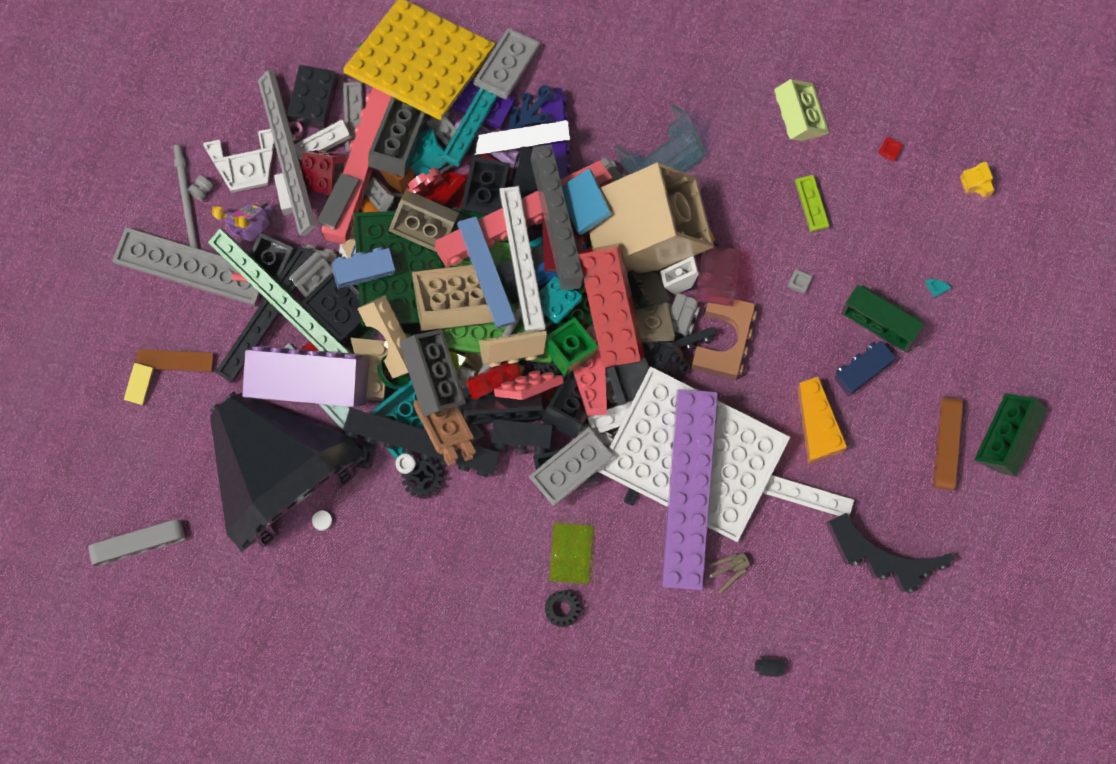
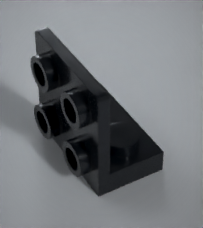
(669, 360)

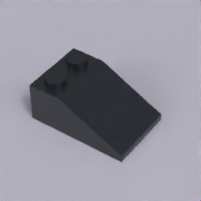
(484, 184)
(566, 408)

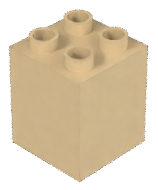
(654, 218)

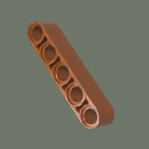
(947, 443)

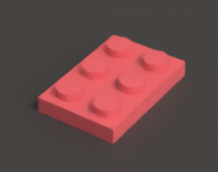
(528, 385)

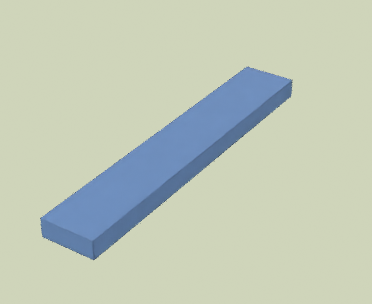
(486, 272)

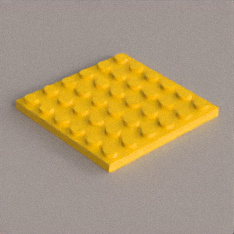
(419, 58)

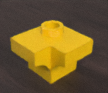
(978, 180)

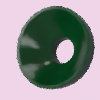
(396, 382)

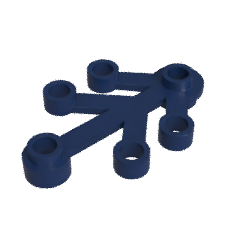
(525, 114)

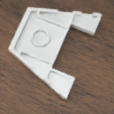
(245, 169)

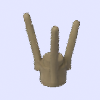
(737, 563)

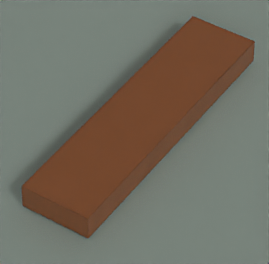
(176, 360)

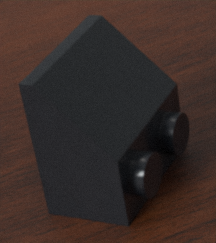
(272, 254)

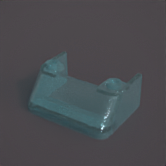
(679, 152)

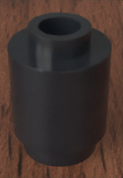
(770, 666)

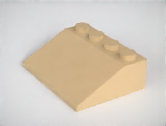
(449, 298)

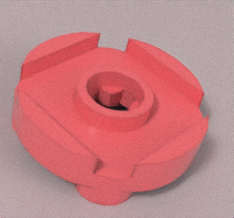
(421, 184)

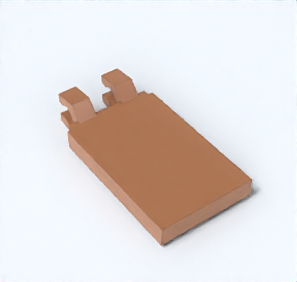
(448, 433)

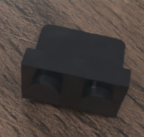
(626, 380)

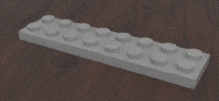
(182, 265)

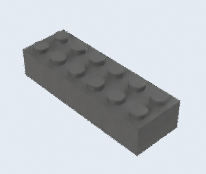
(396, 137)

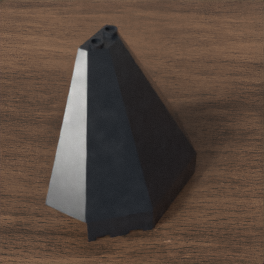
(271, 464)

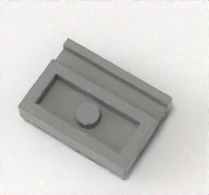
(311, 274)

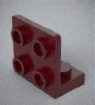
(319, 170)

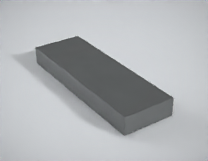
(338, 201)

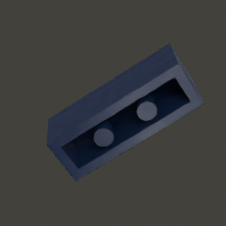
(864, 367)

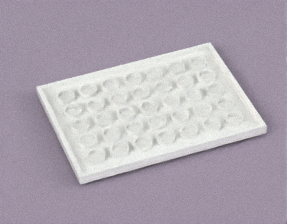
(741, 457)

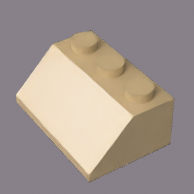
(512, 347)

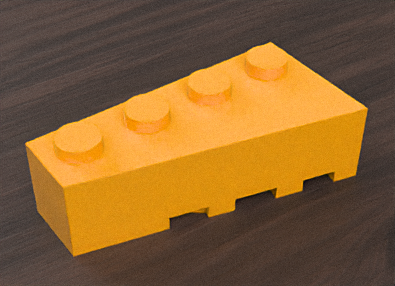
(820, 427)

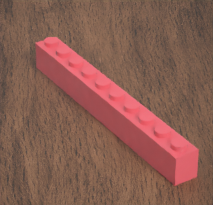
(357, 162)
(452, 247)

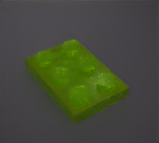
(570, 553)

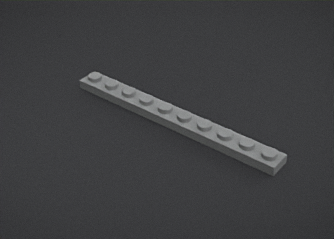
(286, 153)

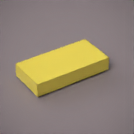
(138, 384)

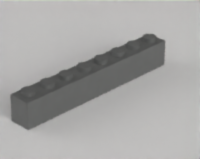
(556, 217)

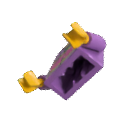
(246, 221)

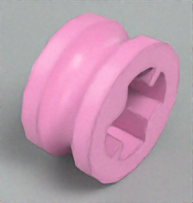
(297, 136)

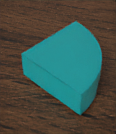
(937, 287)

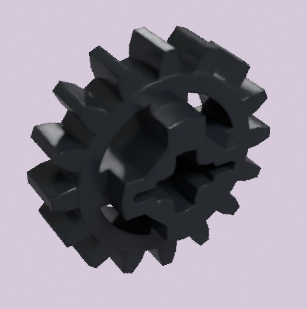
(430, 479)

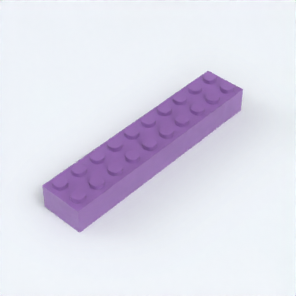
(689, 489)

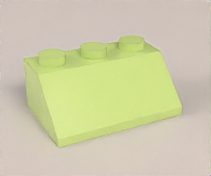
(801, 110)

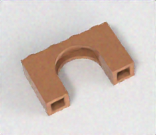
(727, 363)

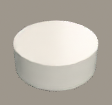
(405, 463)
(322, 520)

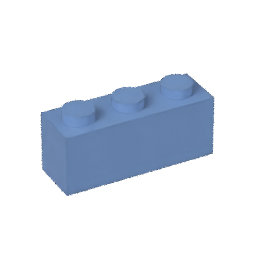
(362, 267)

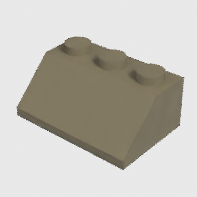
(422, 220)

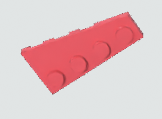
(592, 385)

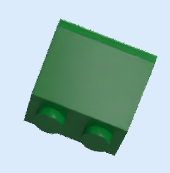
(570, 346)

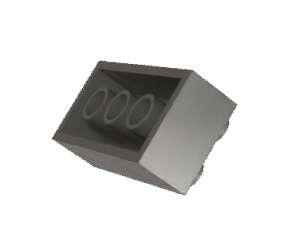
(432, 372)

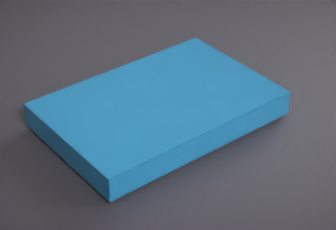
(585, 201)

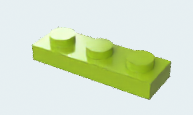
(811, 203)

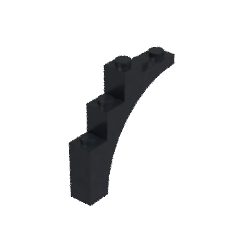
(905, 571)

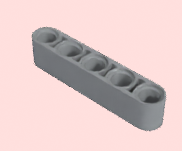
(136, 542)

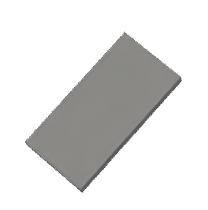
(507, 63)
(571, 466)

